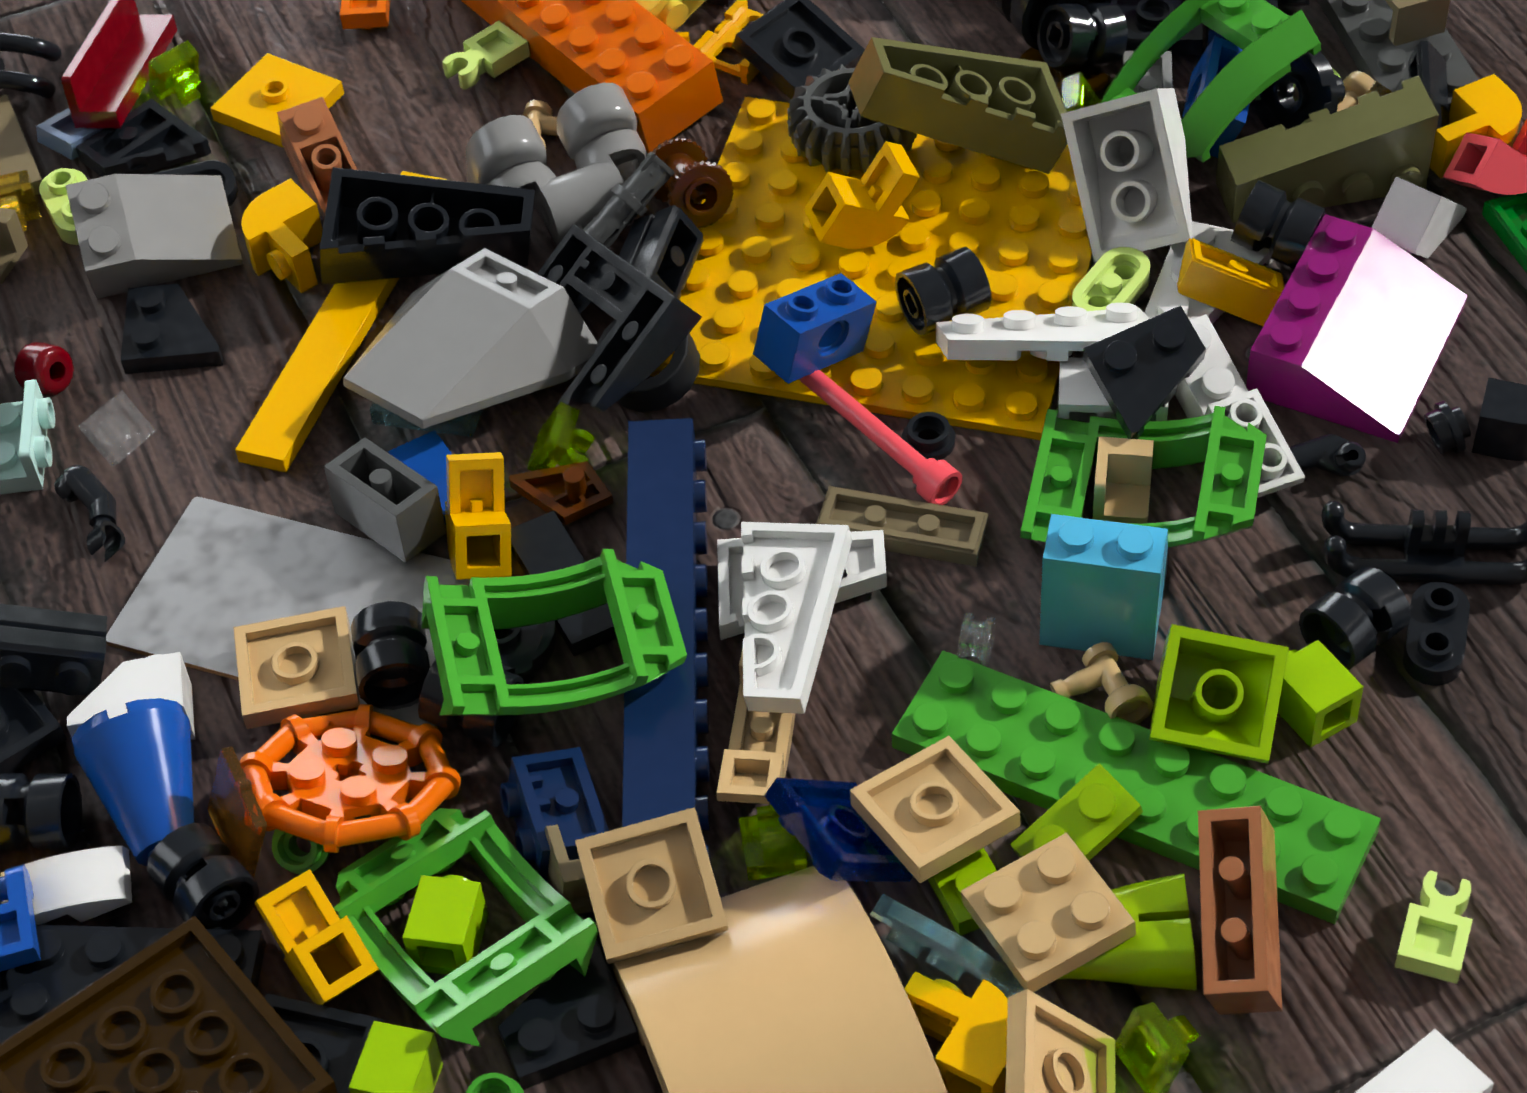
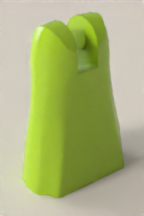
(1163, 943)

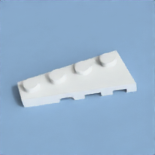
(1044, 335)
(787, 608)

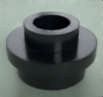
(1447, 428)
(930, 435)

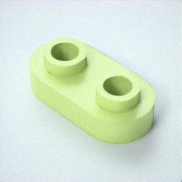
(57, 203)
(1115, 278)

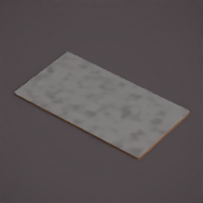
(252, 567)

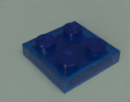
(833, 831)

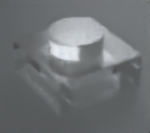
(117, 428)

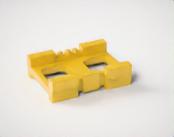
(723, 36)

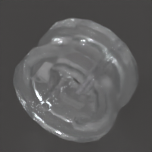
(977, 639)

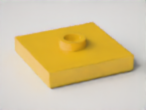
(270, 88)

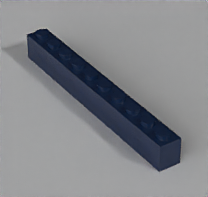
(665, 715)

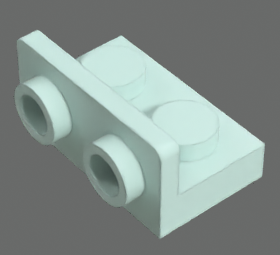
(24, 440)

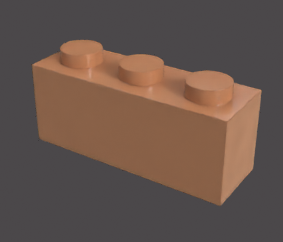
(1239, 911)

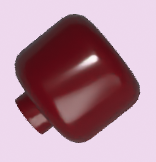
(45, 363)

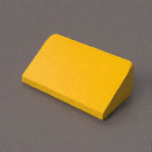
(1228, 282)

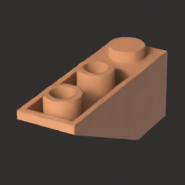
(313, 147)

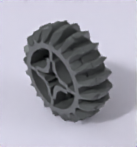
(829, 128)

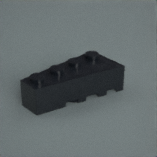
(417, 225)

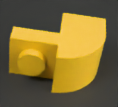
(1477, 108)
(867, 209)
(280, 231)
(476, 516)
(317, 944)
(969, 1027)

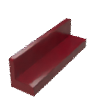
(114, 64)

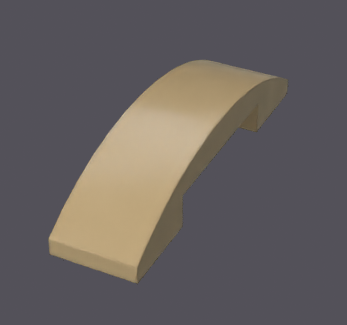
(755, 753)

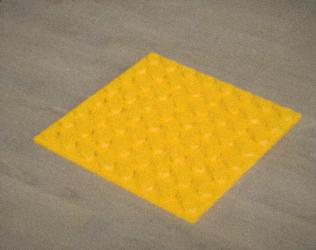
(1012, 217)

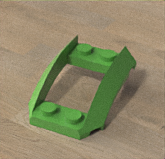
(1268, 44)
(1228, 482)
(468, 653)
(498, 974)

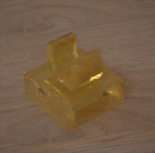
(19, 195)

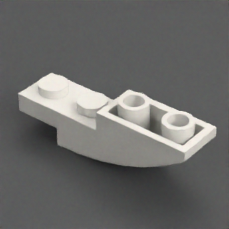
(1220, 384)

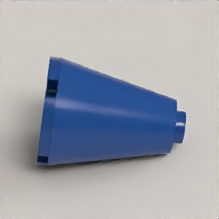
(140, 770)

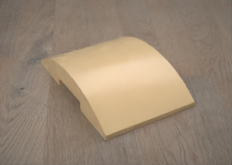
(780, 1000)

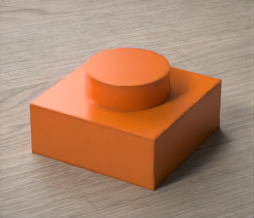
(364, 14)

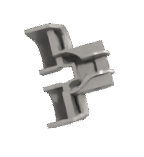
(595, 131)

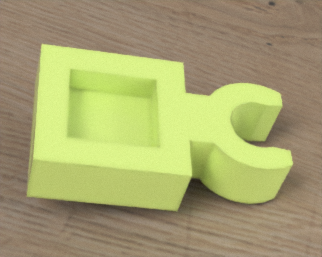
(488, 51)
(1436, 932)

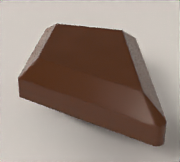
(567, 489)

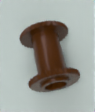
(694, 181)

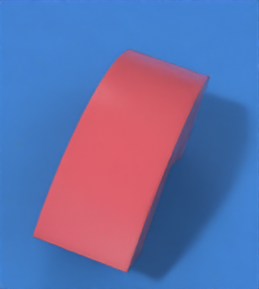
(1490, 164)

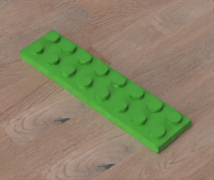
(1046, 743)

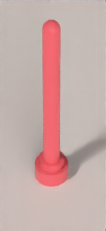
(934, 479)

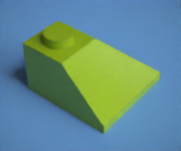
(1218, 693)

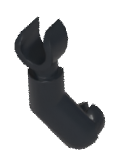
(81, 484)

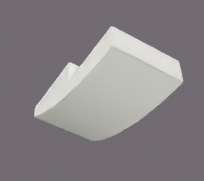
(80, 883)

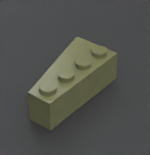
(964, 99)
(1337, 154)

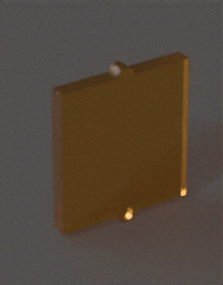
(236, 811)

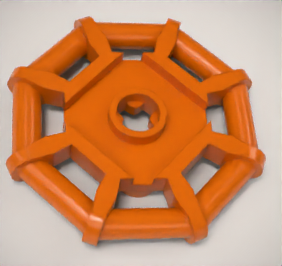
(350, 777)

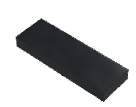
(544, 547)

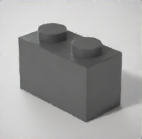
(385, 499)

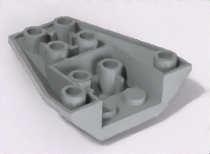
(473, 343)

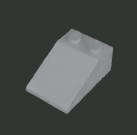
(151, 229)

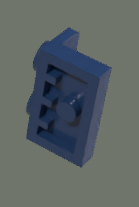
(547, 792)

